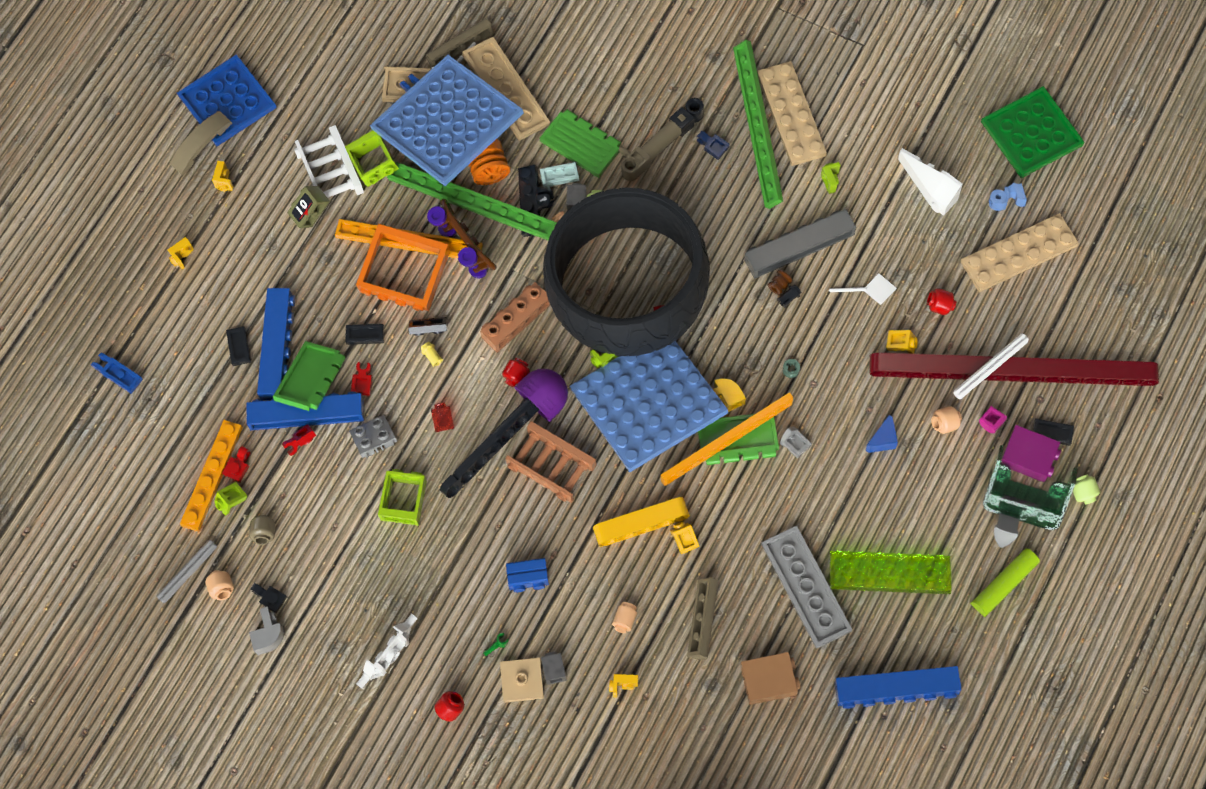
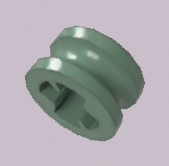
(785, 368)

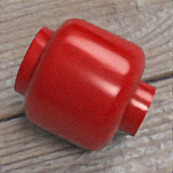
(941, 301)
(515, 371)
(449, 706)

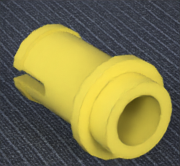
(430, 352)

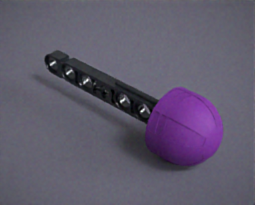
(543, 393)

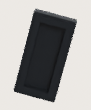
(364, 334)
(238, 346)
(1054, 430)

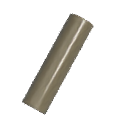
(460, 43)
(702, 618)

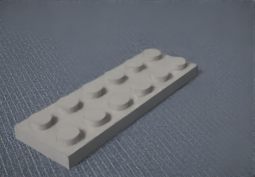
(806, 587)

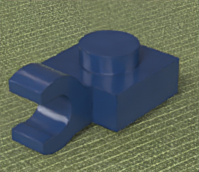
(713, 145)

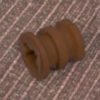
(779, 282)

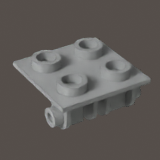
(373, 435)

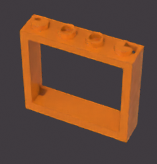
(413, 240)

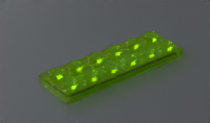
(890, 572)

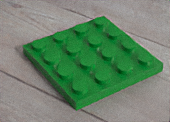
(1032, 132)

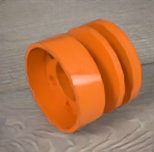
(490, 165)

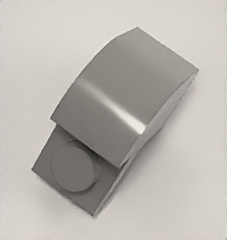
(270, 636)

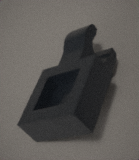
(269, 598)

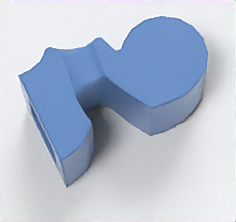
(999, 198)

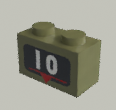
(308, 206)

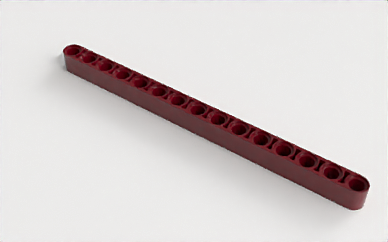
(1016, 369)

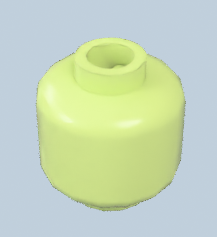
(1086, 489)

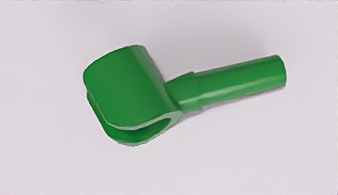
(497, 644)

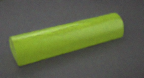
(1005, 582)

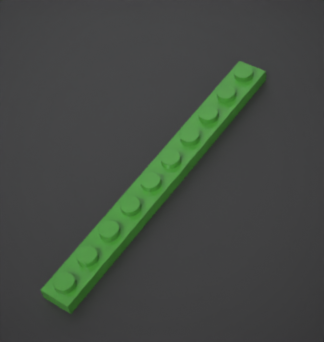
(758, 124)
(473, 201)

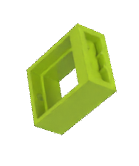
(357, 149)
(401, 516)

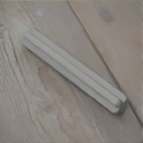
(188, 569)

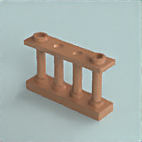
(552, 443)

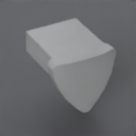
(795, 441)
(1006, 530)

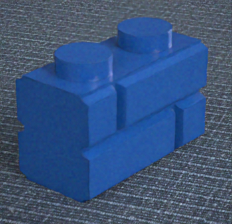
(527, 574)

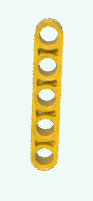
(641, 521)

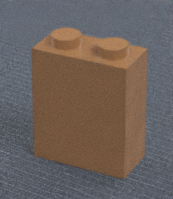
(769, 678)

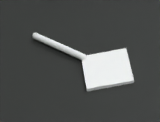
(878, 289)

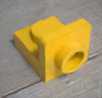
(221, 176)
(180, 250)
(901, 341)
(684, 537)
(627, 682)

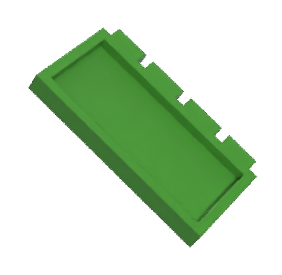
(580, 144)
(309, 376)
(761, 439)

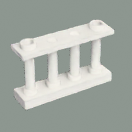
(340, 153)

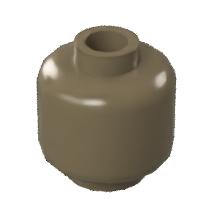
(262, 530)

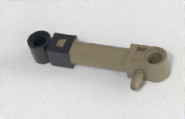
(678, 125)

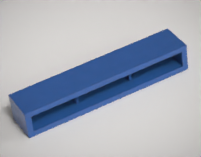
(275, 341)
(332, 410)
(897, 686)

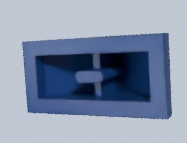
(884, 438)

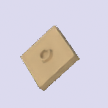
(521, 680)

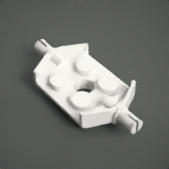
(390, 654)

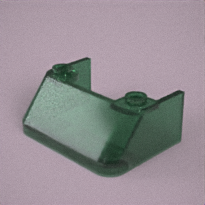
(1026, 502)

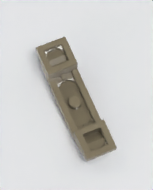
(197, 140)

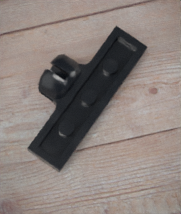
(531, 195)

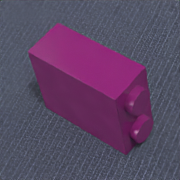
(1031, 453)

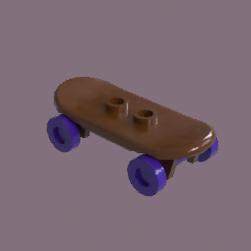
(448, 226)

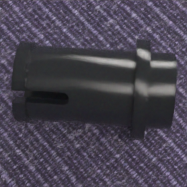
(789, 295)

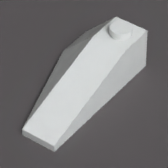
(938, 188)

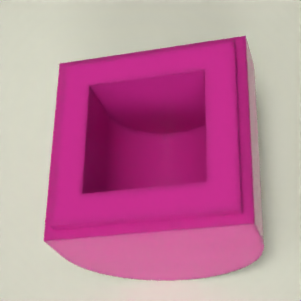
(992, 420)

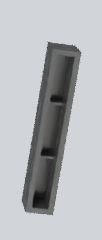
(800, 243)

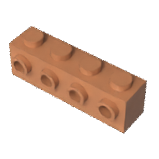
(515, 317)

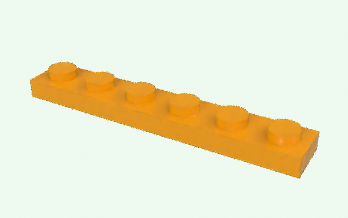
(211, 475)

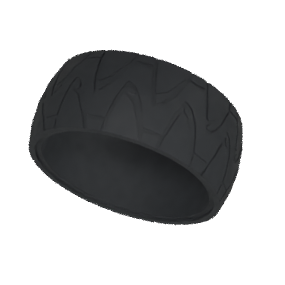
(614, 211)

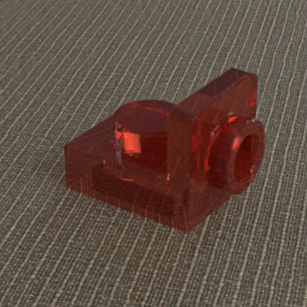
(442, 417)

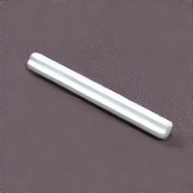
(991, 366)

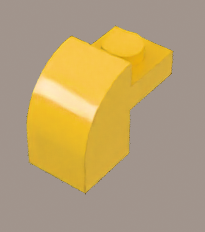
(729, 393)

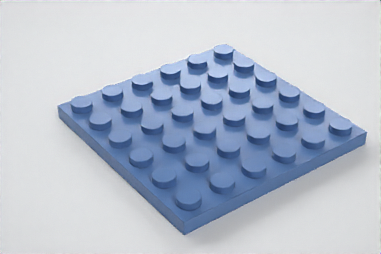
(446, 119)
(648, 403)

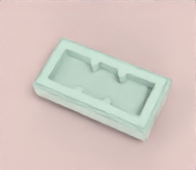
(559, 174)

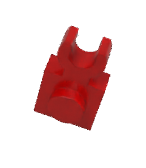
(362, 381)

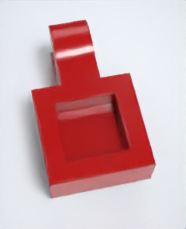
(300, 438)
(237, 467)

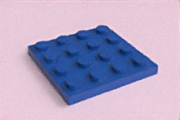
(232, 92)

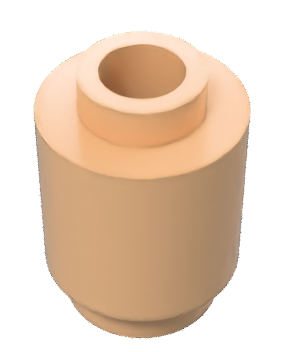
(624, 617)

